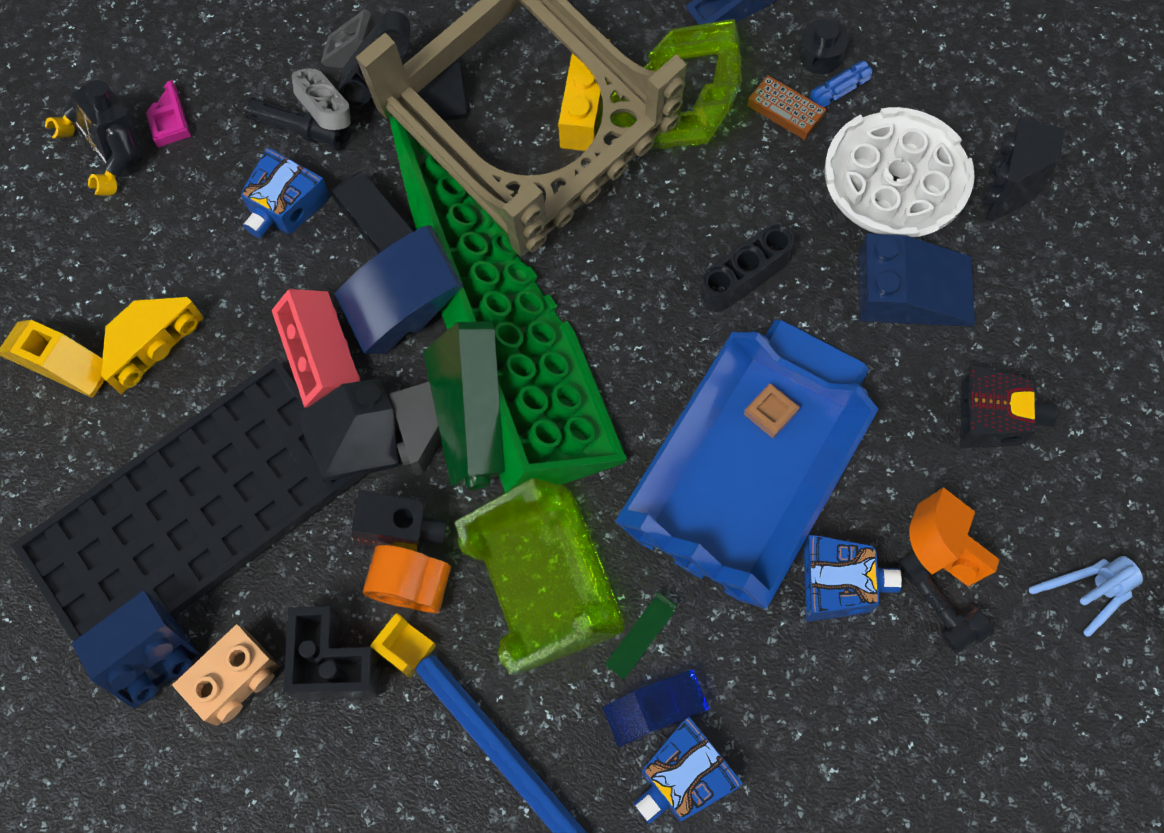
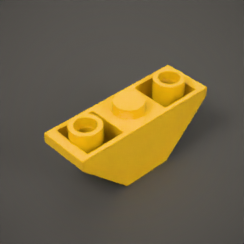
(143, 337)
(54, 356)

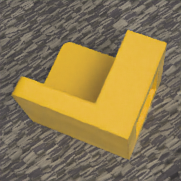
(402, 645)

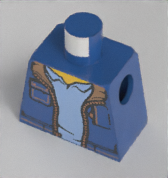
(281, 194)
(843, 578)
(685, 776)

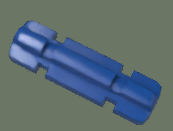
(841, 84)

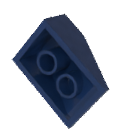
(914, 282)

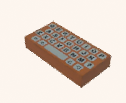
(786, 107)

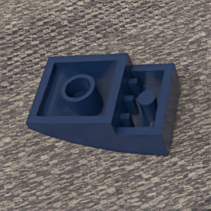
(398, 291)

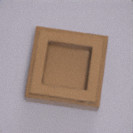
(771, 411)

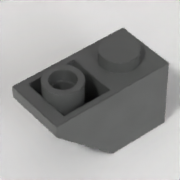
(418, 425)

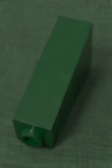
(467, 403)

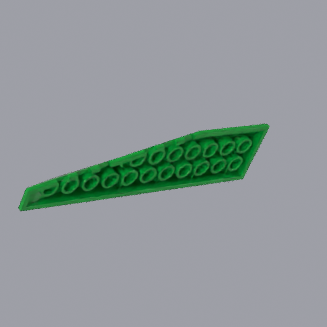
(547, 395)

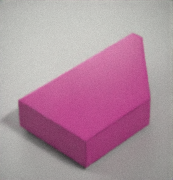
(168, 118)

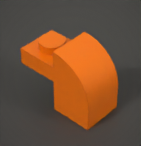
(942, 539)

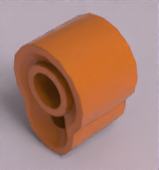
(406, 579)

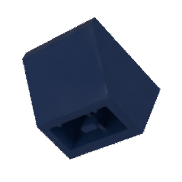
(136, 650)

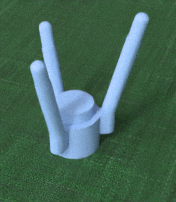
(1113, 580)

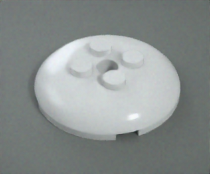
(906, 145)

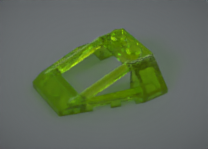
(715, 98)

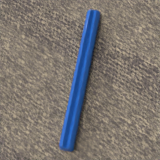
(497, 747)

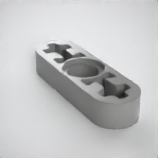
(321, 99)

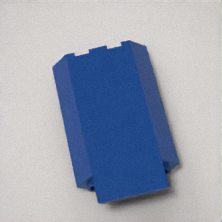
(729, 493)

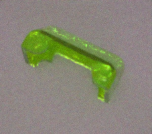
(541, 574)

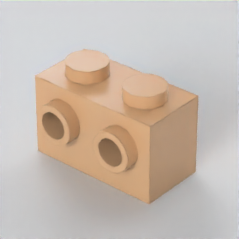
(226, 676)

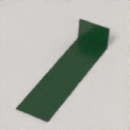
(641, 635)

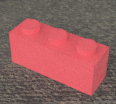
(314, 343)

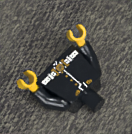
(105, 128)

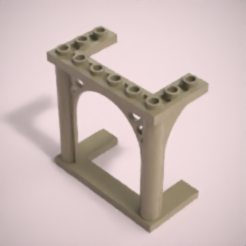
(526, 218)

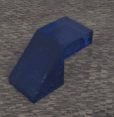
(655, 707)

